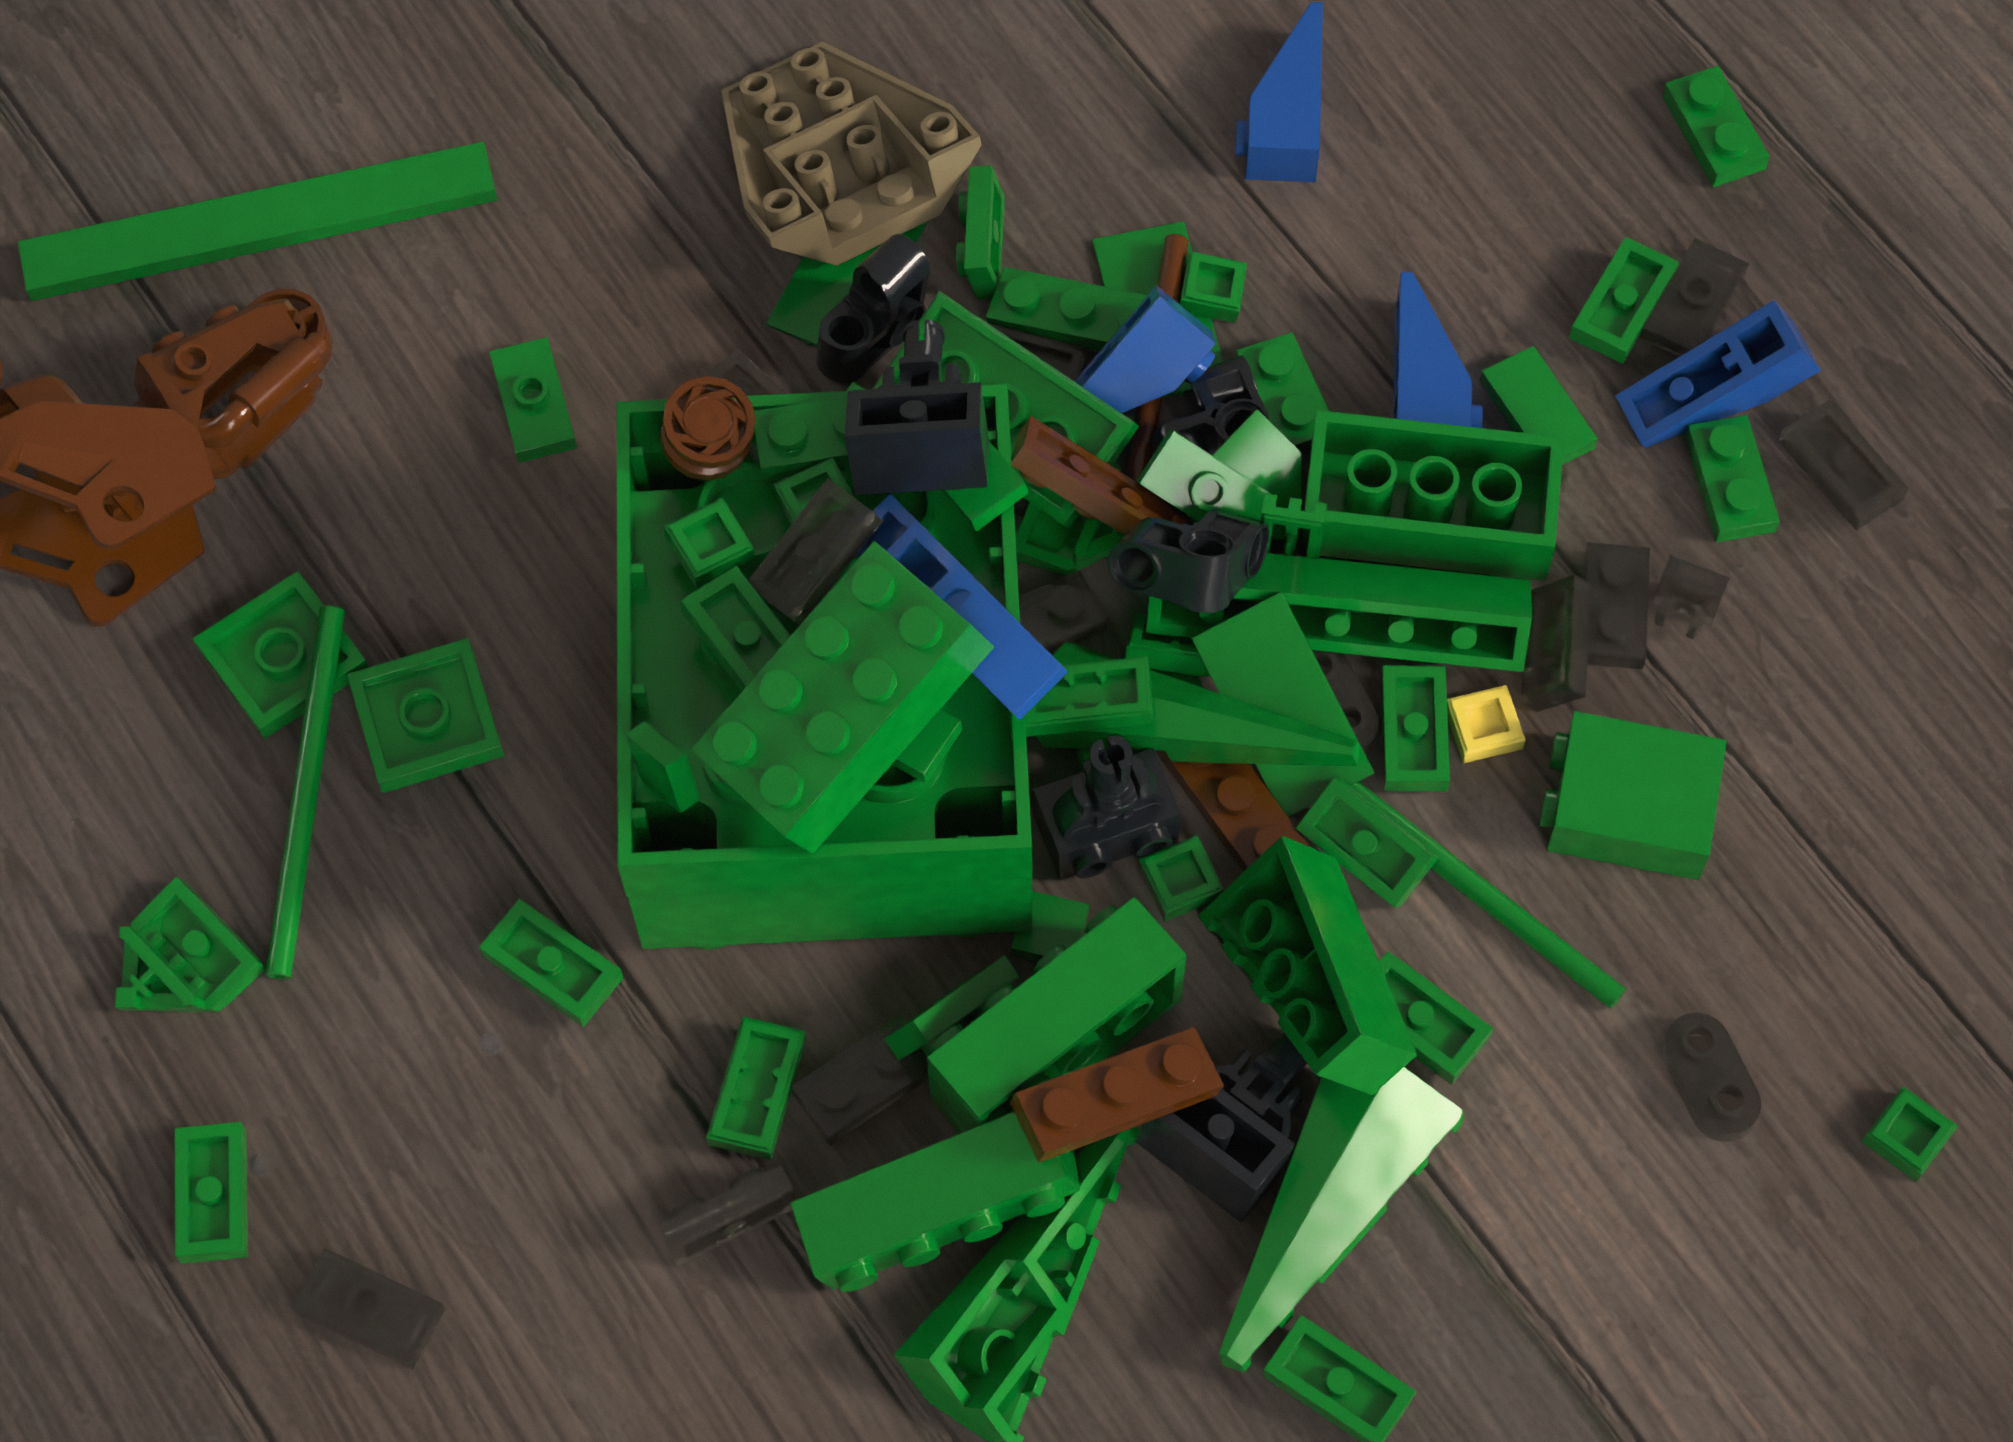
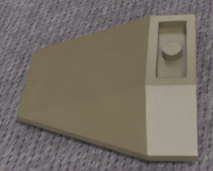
(841, 153)

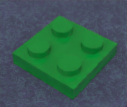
(268, 652)
(425, 715)

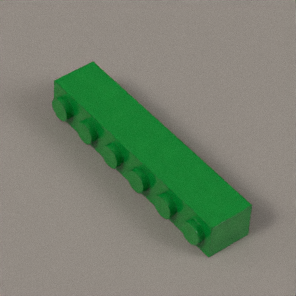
(1381, 611)

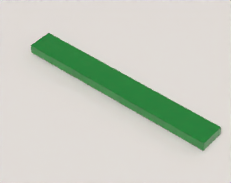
(256, 221)

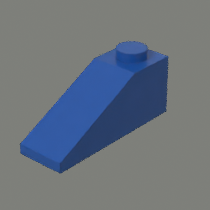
(1285, 109)
(1149, 354)
(1427, 369)
(1720, 376)

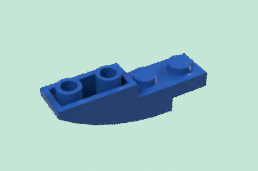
(1018, 666)

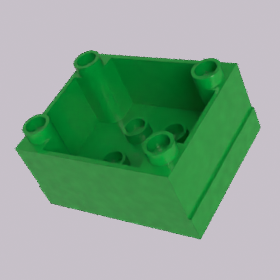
(910, 851)

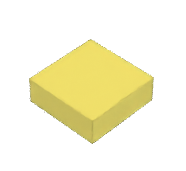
(1484, 724)

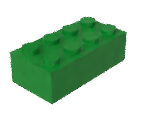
(1435, 494)
(842, 698)
(1061, 1019)

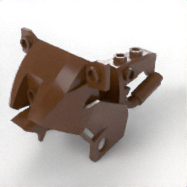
(127, 477)

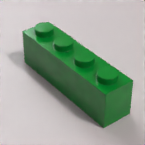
(1314, 963)
(929, 1200)

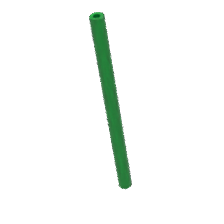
(305, 793)
(1507, 911)

